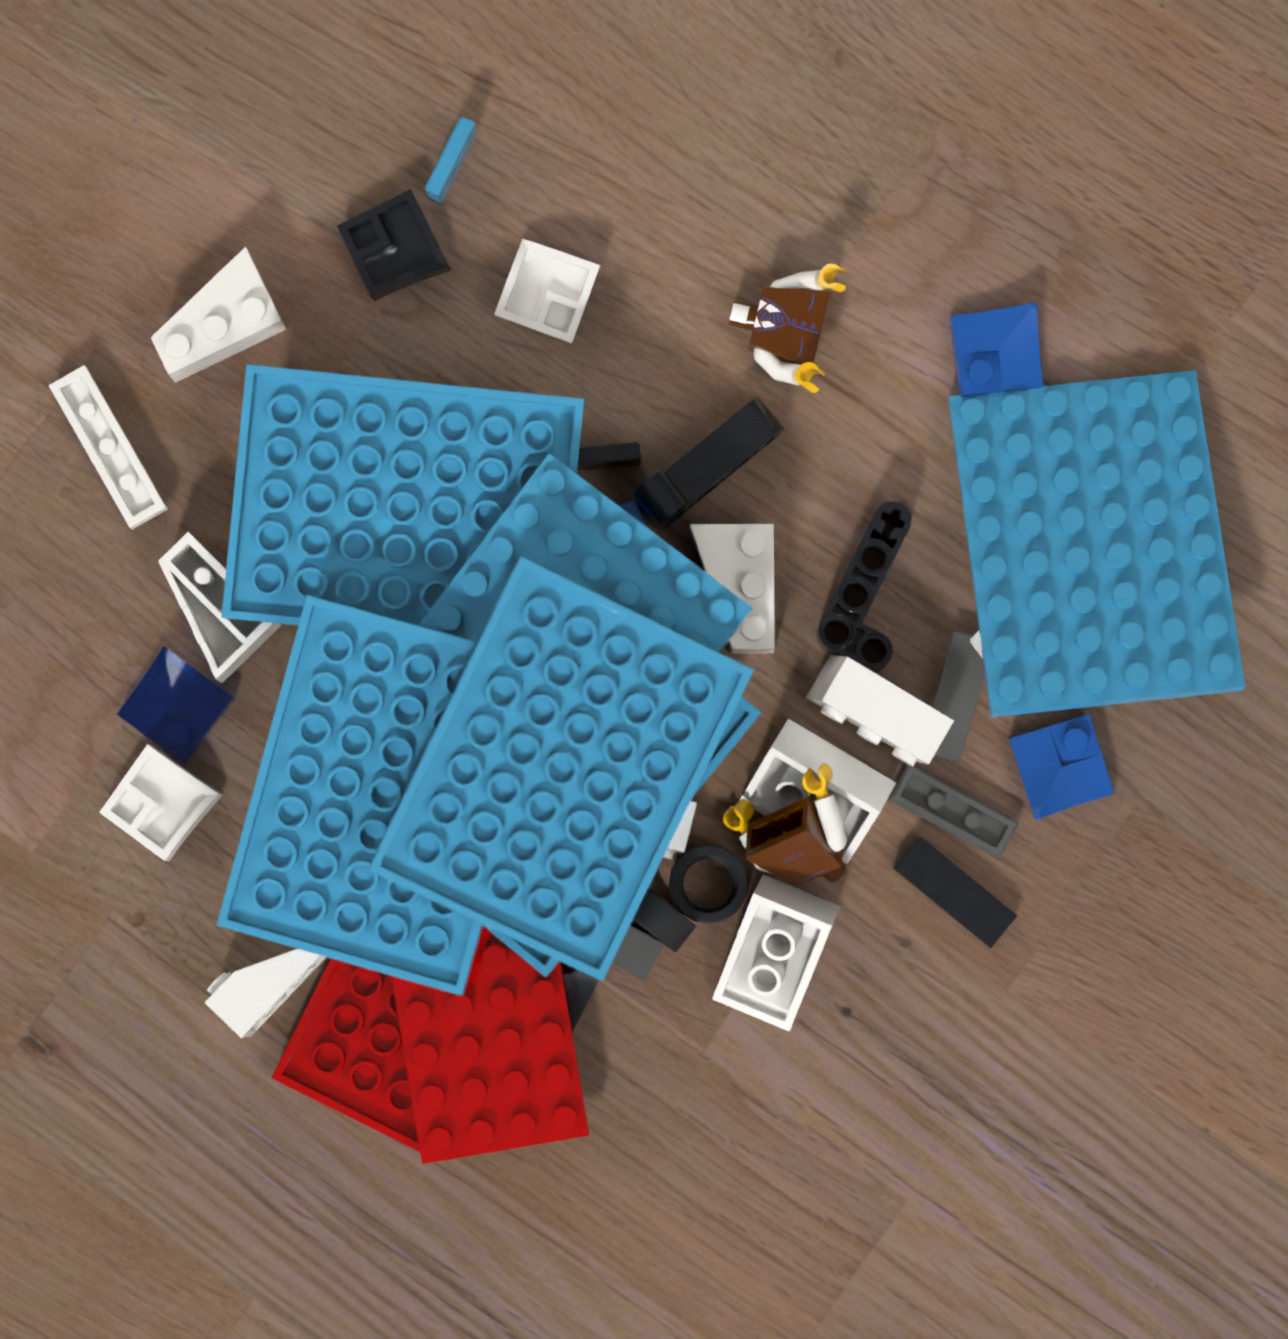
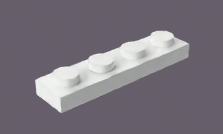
(108, 447)

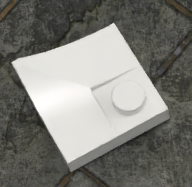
(547, 290)
(159, 802)

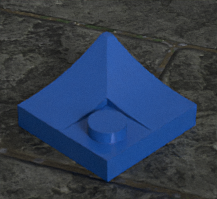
(997, 350)
(1061, 766)

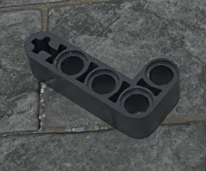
(708, 464)
(870, 583)

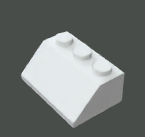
(856, 787)

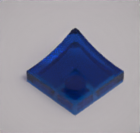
(175, 705)

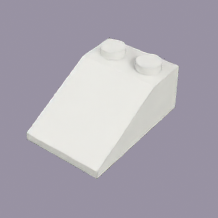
(775, 952)
(256, 992)

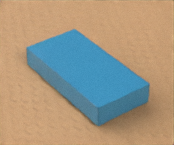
(450, 160)

